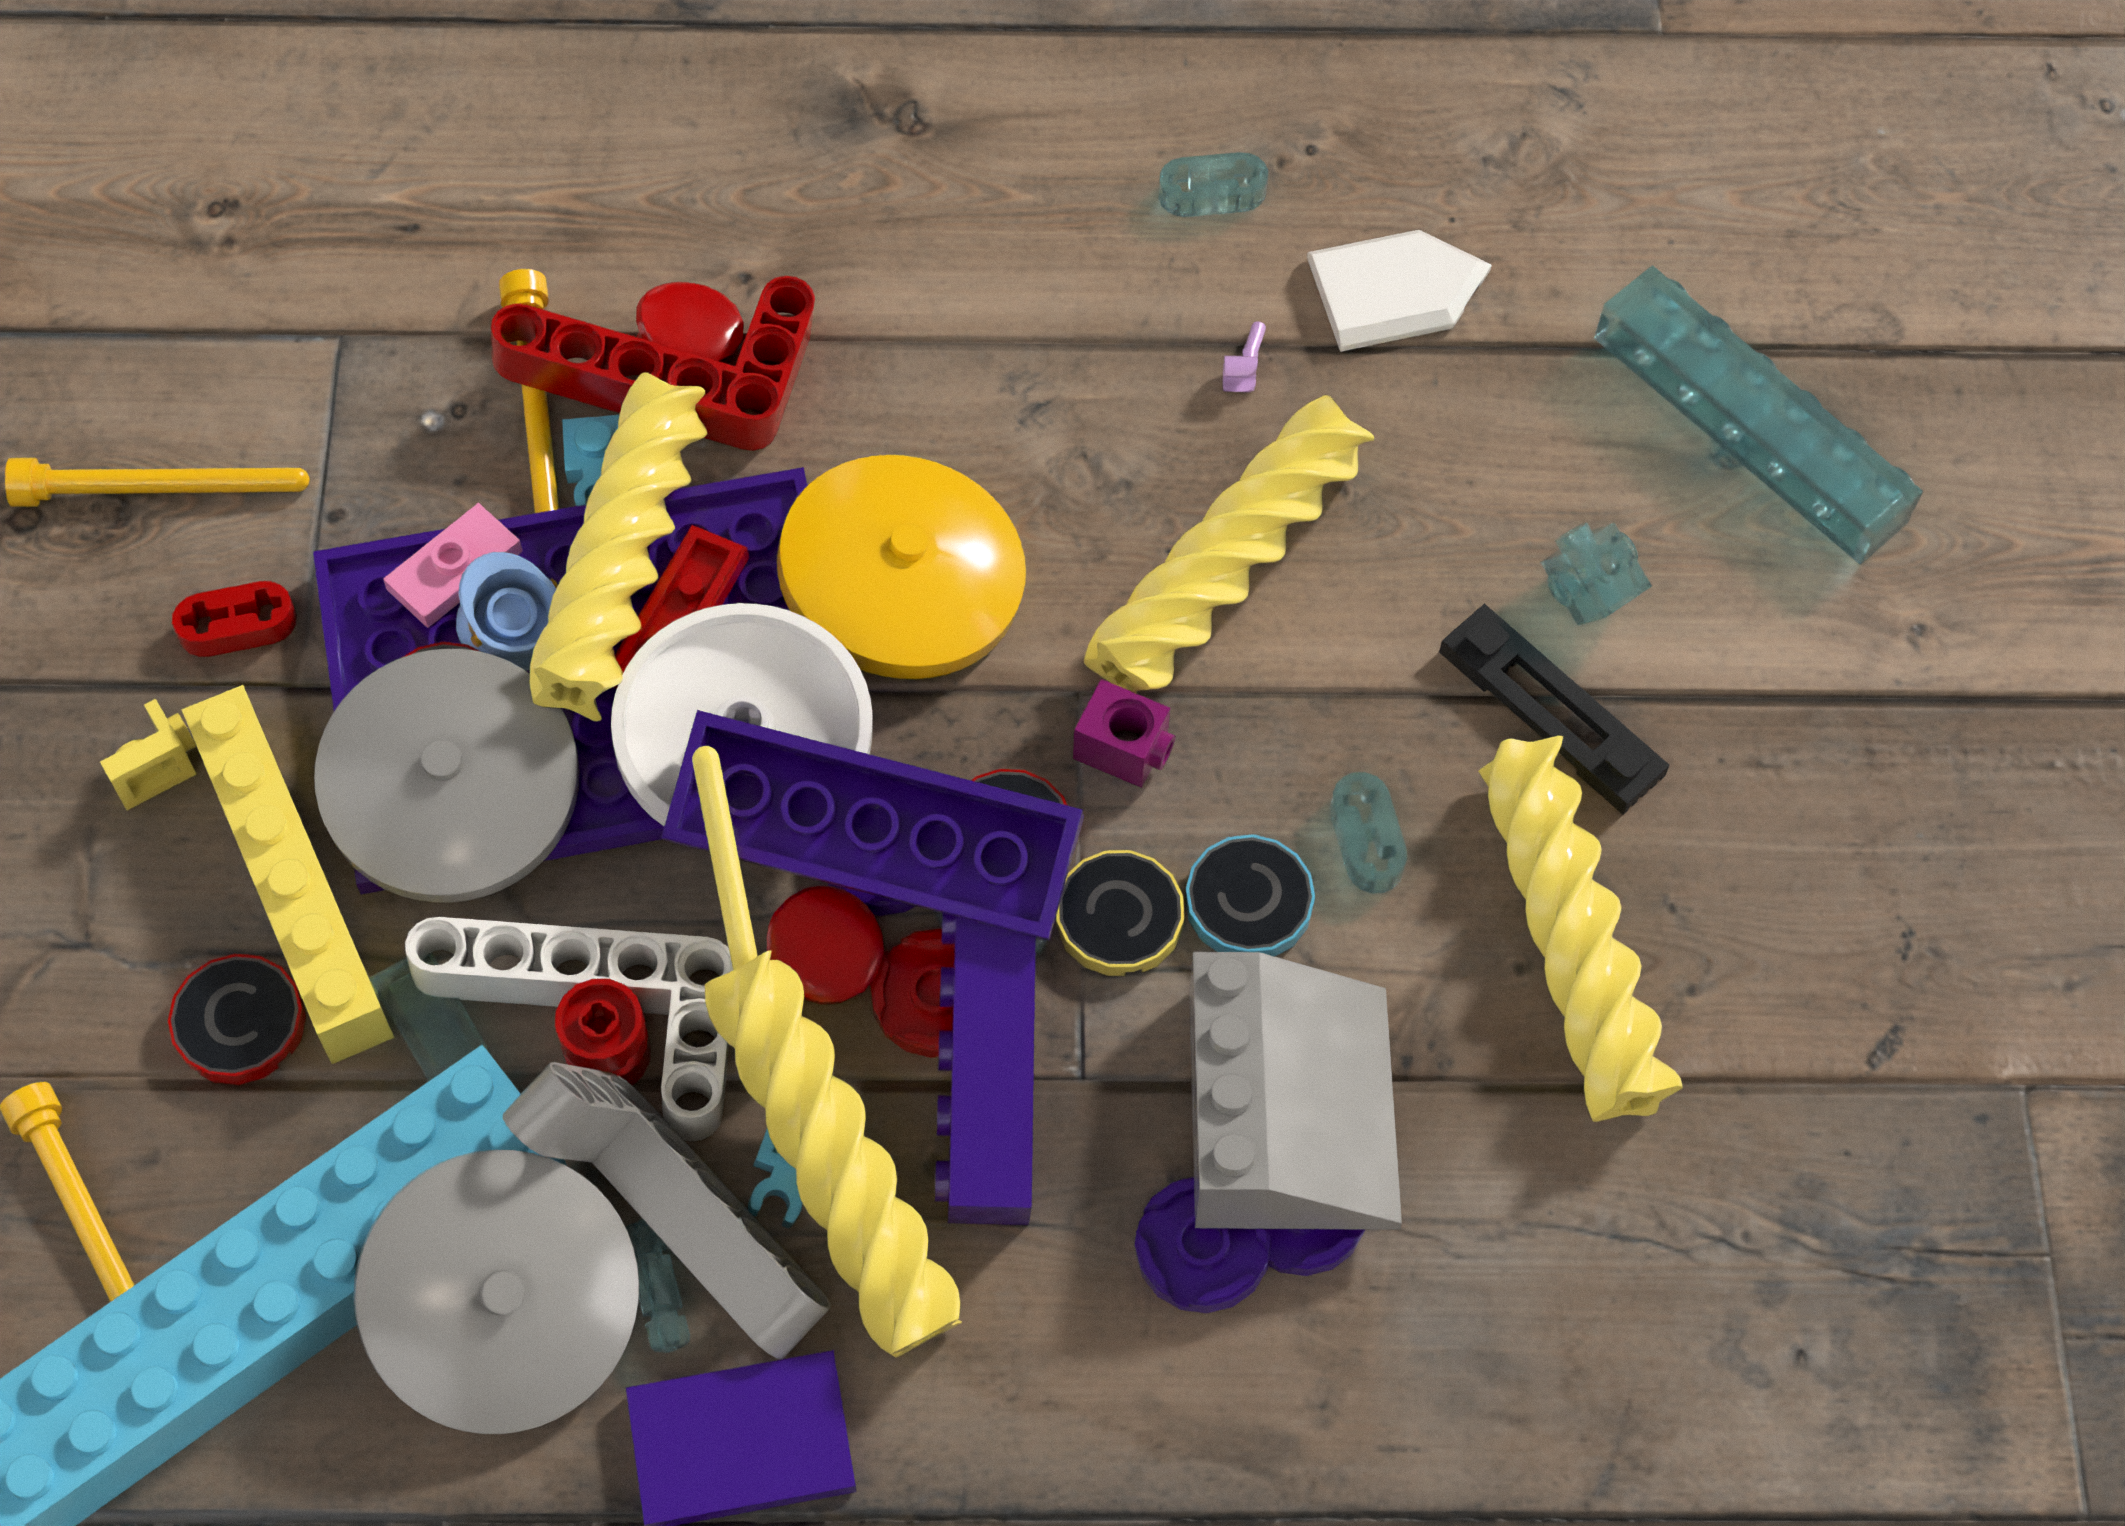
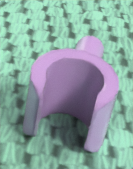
(1240, 371)

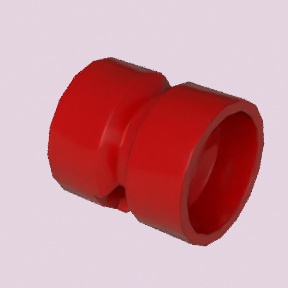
(604, 1029)

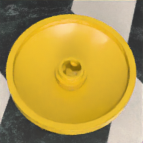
(902, 565)

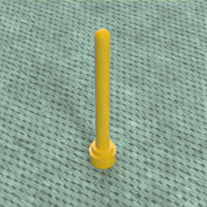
(530, 288)
(30, 482)
(35, 1116)

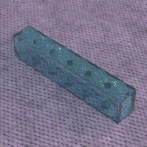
(1757, 414)

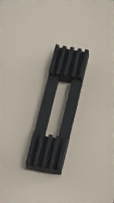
(1617, 769)

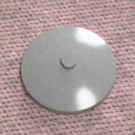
(446, 776)
(496, 1291)

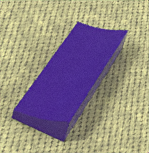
(882, 826)

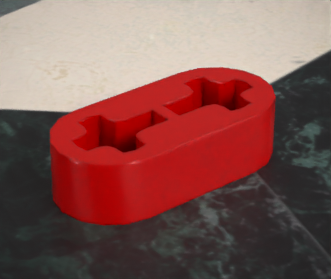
(234, 618)

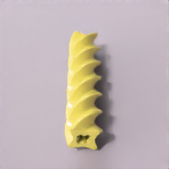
(610, 551)
(1214, 557)
(1573, 928)
(840, 1173)

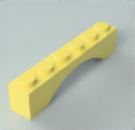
(287, 875)

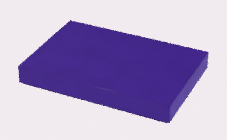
(740, 1440)

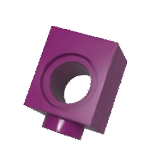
(1118, 710)

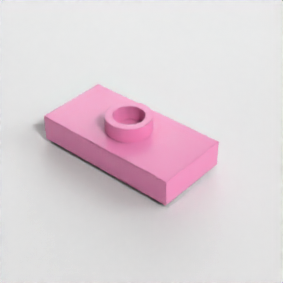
(431, 576)

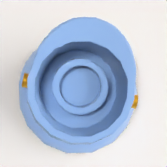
(503, 606)

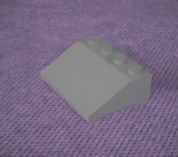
(1290, 1097)

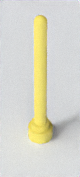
(724, 856)

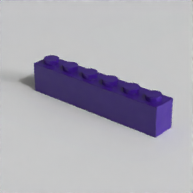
(990, 1074)

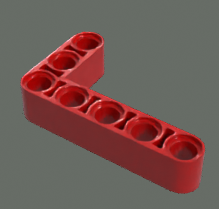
(615, 355)

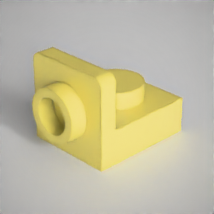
(153, 763)

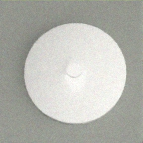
(739, 665)

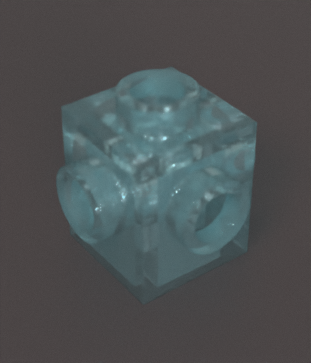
(1594, 572)

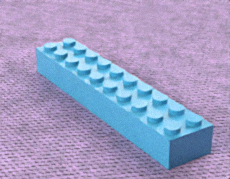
(226, 1311)

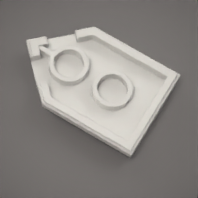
(1394, 287)

